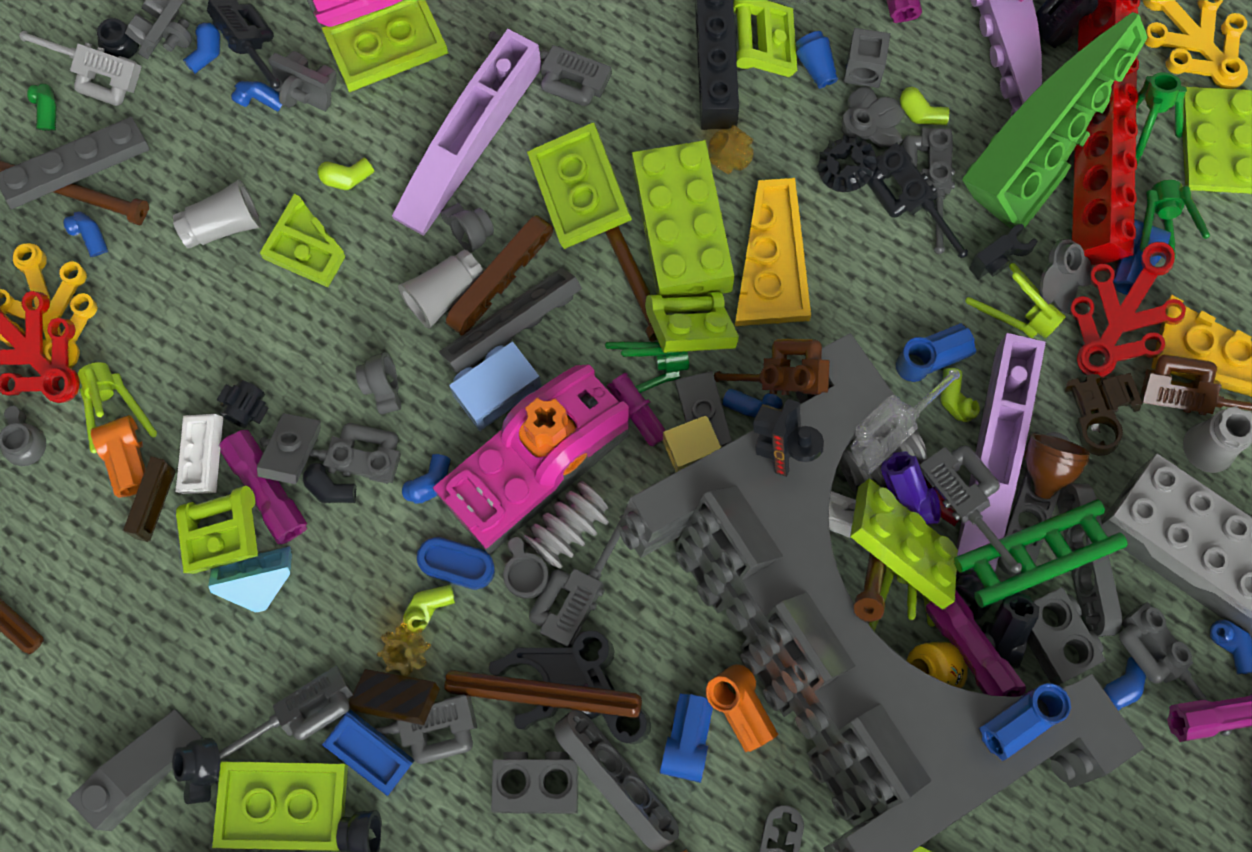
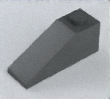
(132, 773)

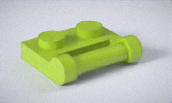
(775, 37)
(691, 331)
(220, 542)

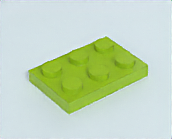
(385, 43)
(1218, 139)
(579, 186)
(905, 543)
(279, 805)

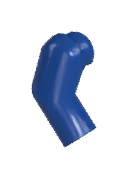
(258, 90)
(89, 230)
(749, 405)
(421, 488)
(1235, 642)
(1128, 687)

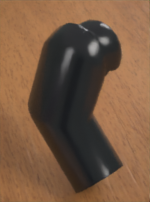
(323, 488)

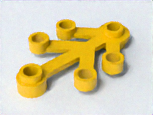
(1200, 40)
(33, 271)

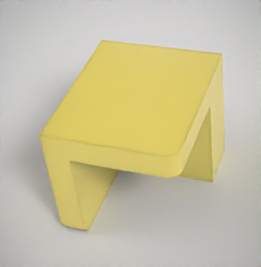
(690, 442)

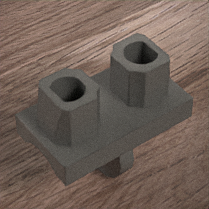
(150, 34)
(302, 83)

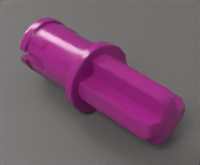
(639, 411)

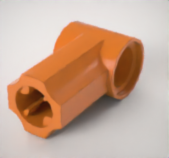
(120, 451)
(741, 709)

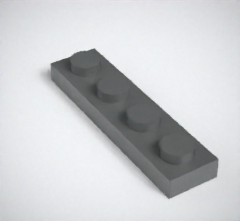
(71, 162)
(514, 317)

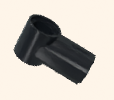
(1012, 627)

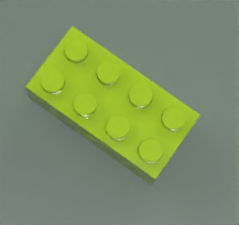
(682, 220)

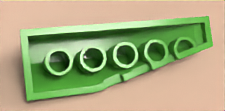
(1033, 146)

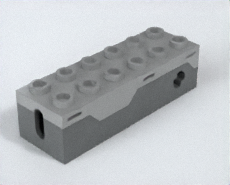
(1188, 537)

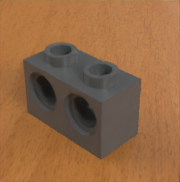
(1049, 642)
(534, 797)

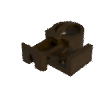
(1105, 401)

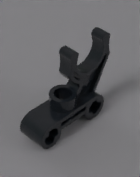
(571, 668)

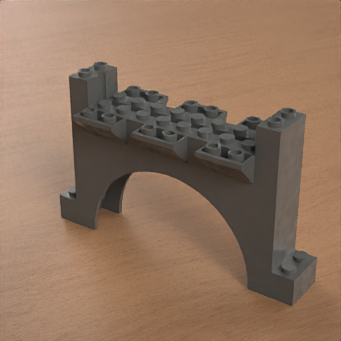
(885, 734)

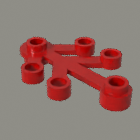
(1123, 317)
(30, 352)

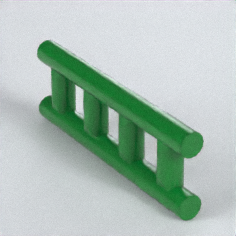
(1030, 573)

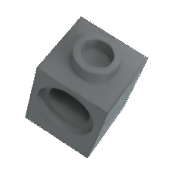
(867, 57)

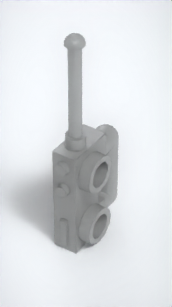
(89, 62)

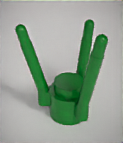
(1160, 94)
(1168, 200)
(669, 362)

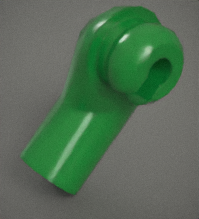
(46, 106)

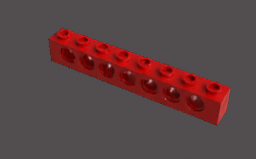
(1107, 162)

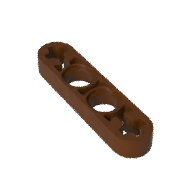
(499, 274)

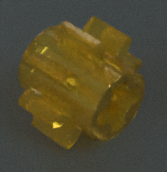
(731, 150)
(394, 644)

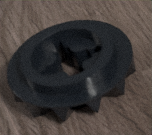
(852, 176)

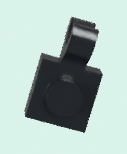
(994, 257)

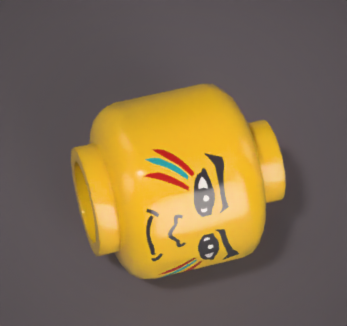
(940, 661)

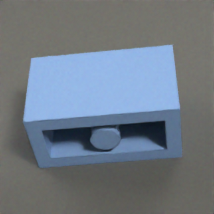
(495, 385)

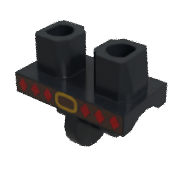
(784, 437)

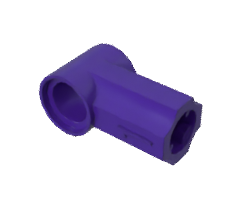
(909, 487)

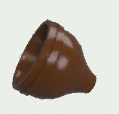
(1053, 463)

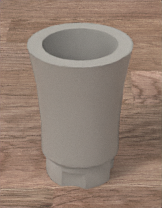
(217, 216)
(440, 287)
(1219, 440)

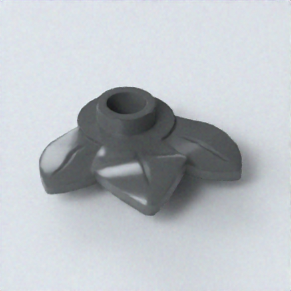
(872, 118)
(1064, 274)

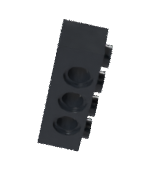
(717, 64)

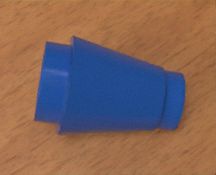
(817, 58)

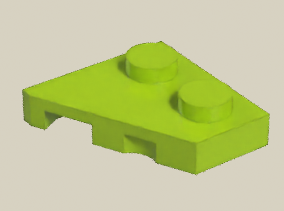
(303, 245)

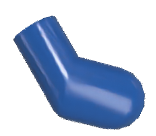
(207, 47)

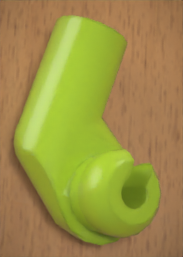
(919, 109)
(342, 176)
(959, 406)
(424, 604)

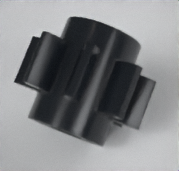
(242, 403)

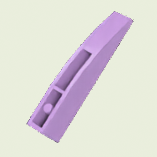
(1014, 46)
(468, 129)
(1004, 432)

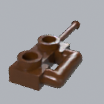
(777, 375)
(1197, 395)

